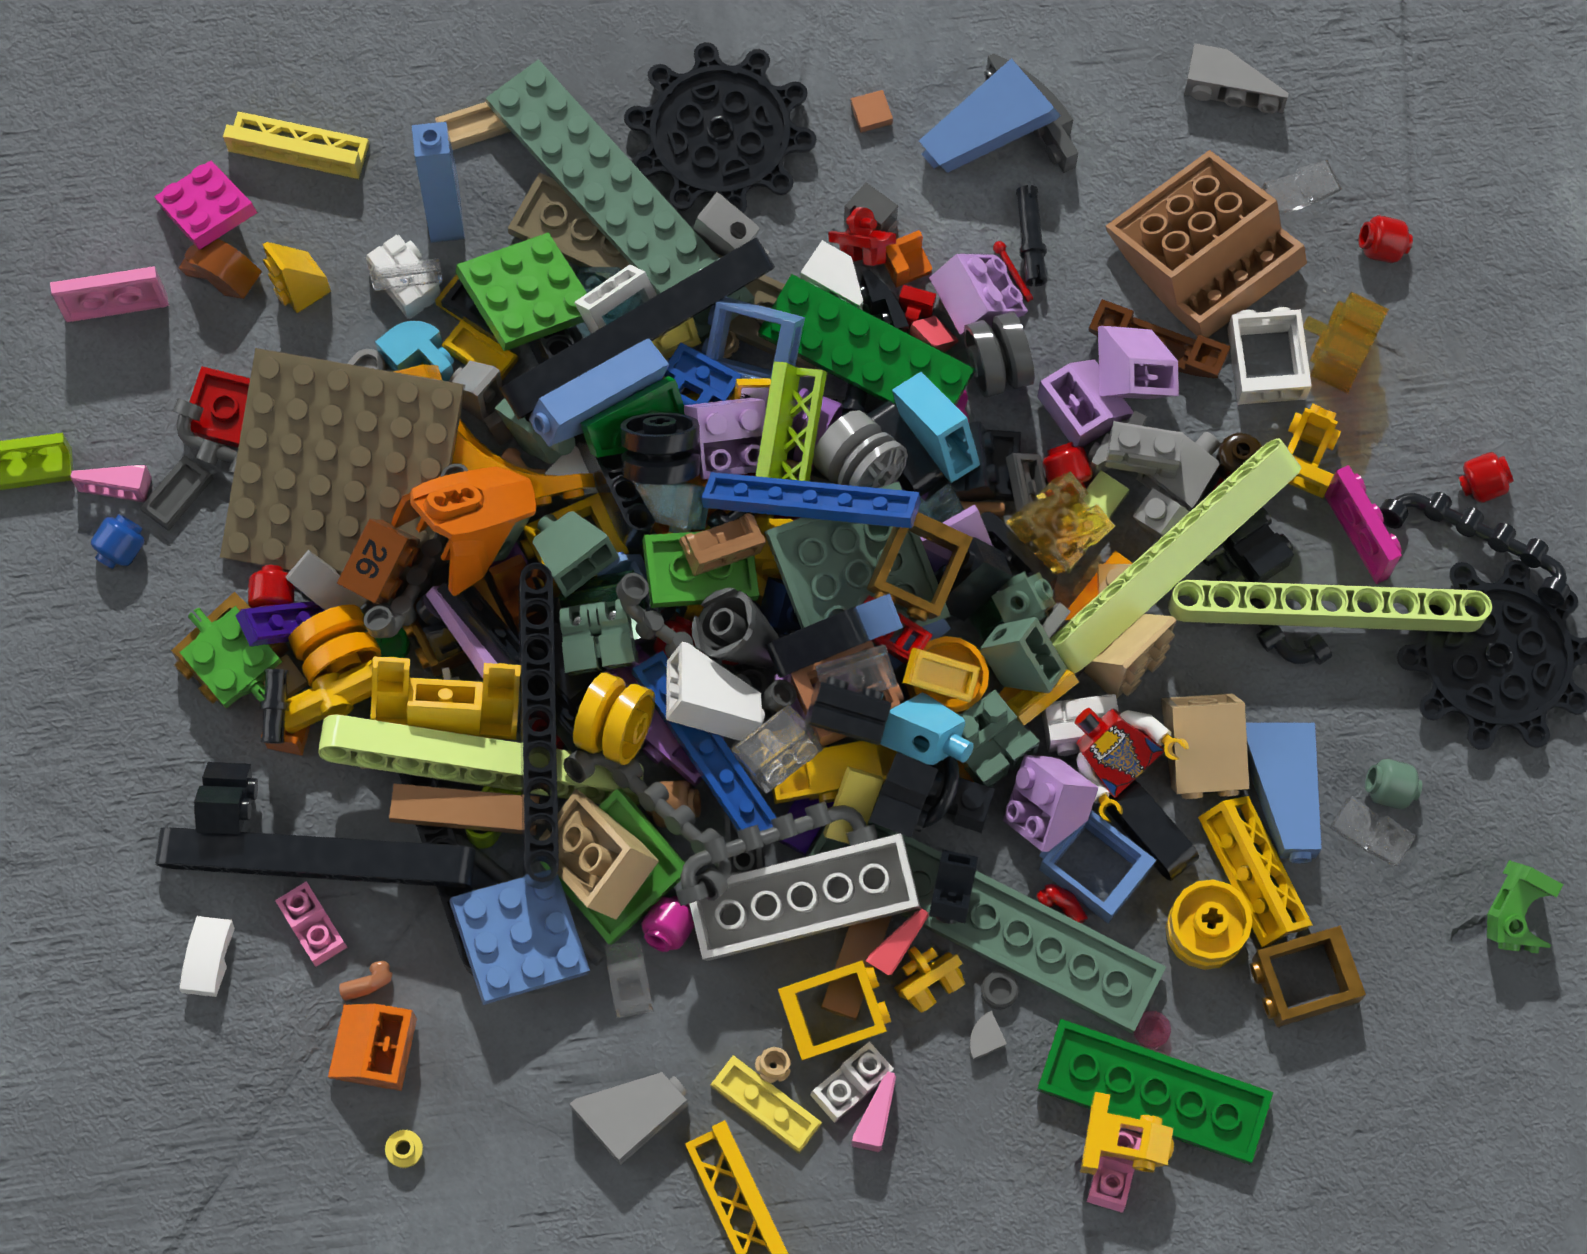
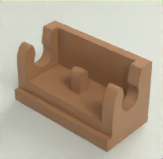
(723, 544)

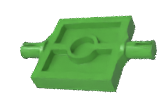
(226, 659)

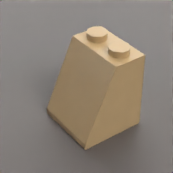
(1216, 743)

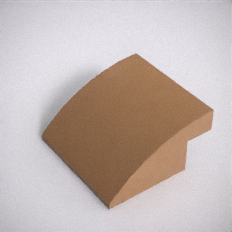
(1207, 243)

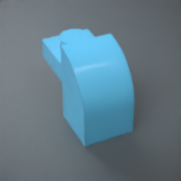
(412, 344)

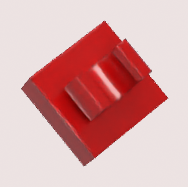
(916, 303)

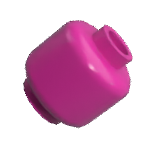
(667, 924)

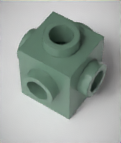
(1024, 598)

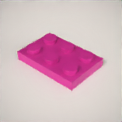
(205, 204)
(1363, 524)

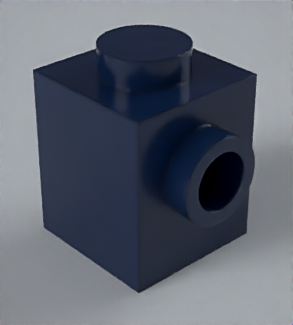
(778, 607)

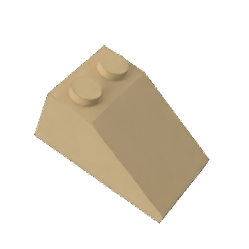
(599, 856)

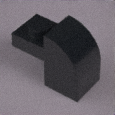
(953, 887)

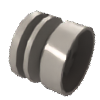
(859, 453)

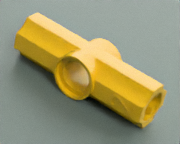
(329, 696)

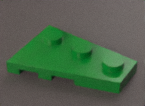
(603, 429)

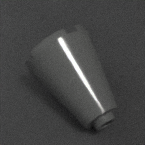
(733, 629)

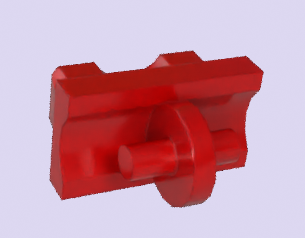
(861, 235)

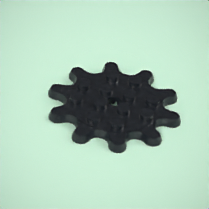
(715, 96)
(1498, 694)

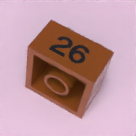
(379, 561)

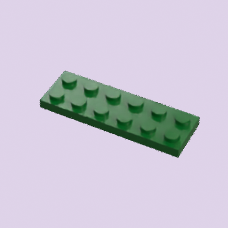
(862, 346)
(1192, 1100)

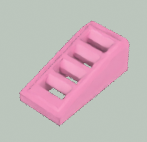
(116, 482)
(873, 1124)

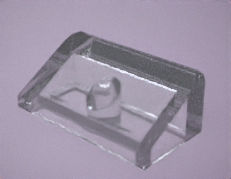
(406, 274)
(863, 669)

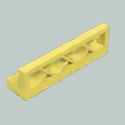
(296, 150)

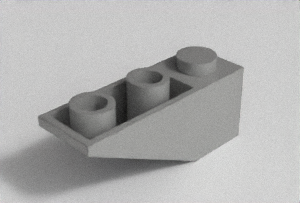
(1226, 78)

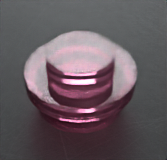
(1152, 1030)

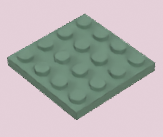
(832, 563)

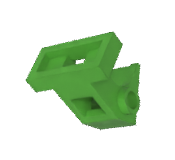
(1507, 914)

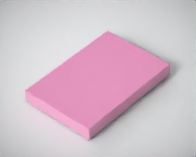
(109, 294)

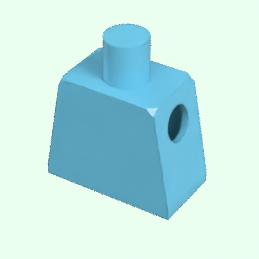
(926, 731)

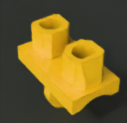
(943, 969)

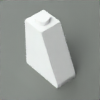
(710, 696)

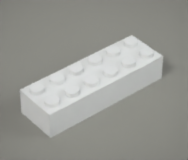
(807, 897)

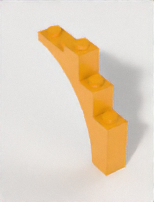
(476, 455)

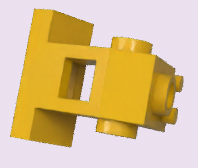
(1318, 429)
(1103, 1136)

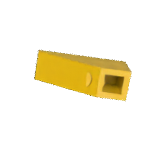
(295, 276)

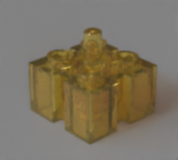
(1345, 340)
(1060, 523)

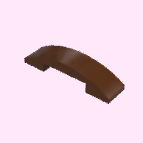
(1195, 357)

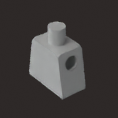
(724, 226)
(1193, 475)

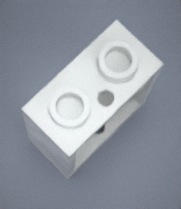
(613, 293)
(1272, 387)

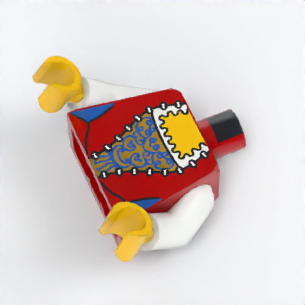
(1119, 750)

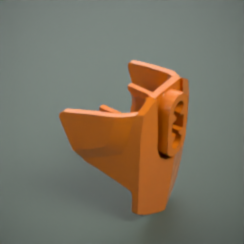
(473, 512)

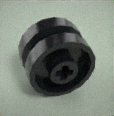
(660, 448)

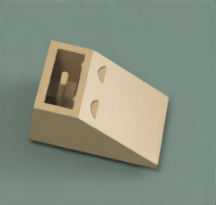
(1132, 653)

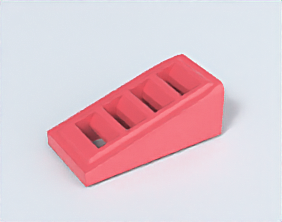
(892, 949)

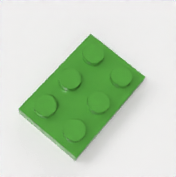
(672, 579)

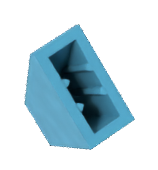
(937, 425)

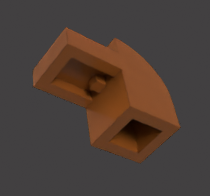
(223, 267)
(506, 579)

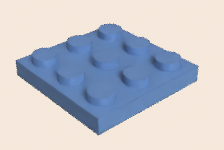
(518, 937)

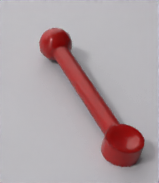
(1000, 248)

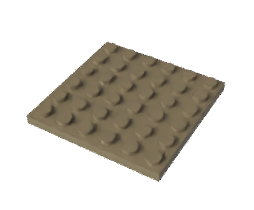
(328, 453)

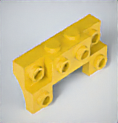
(453, 706)
(825, 772)

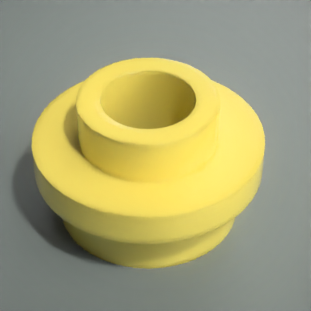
(412, 1156)

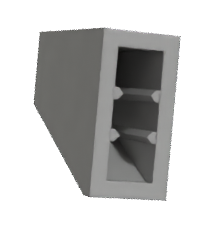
(631, 1113)

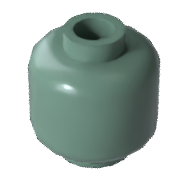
(1393, 784)

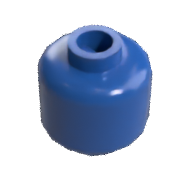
(117, 541)

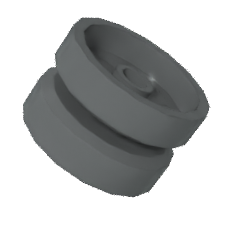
(999, 354)

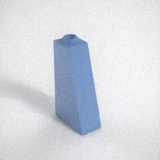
(988, 119)
(438, 181)
(563, 409)
(1286, 782)

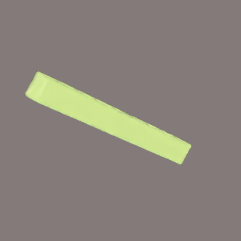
(1175, 555)
(1344, 597)
(448, 756)

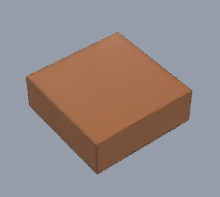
(871, 111)

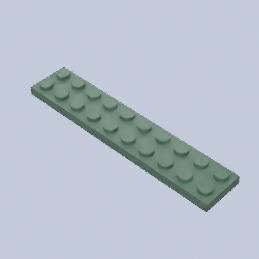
(604, 182)
(1035, 941)

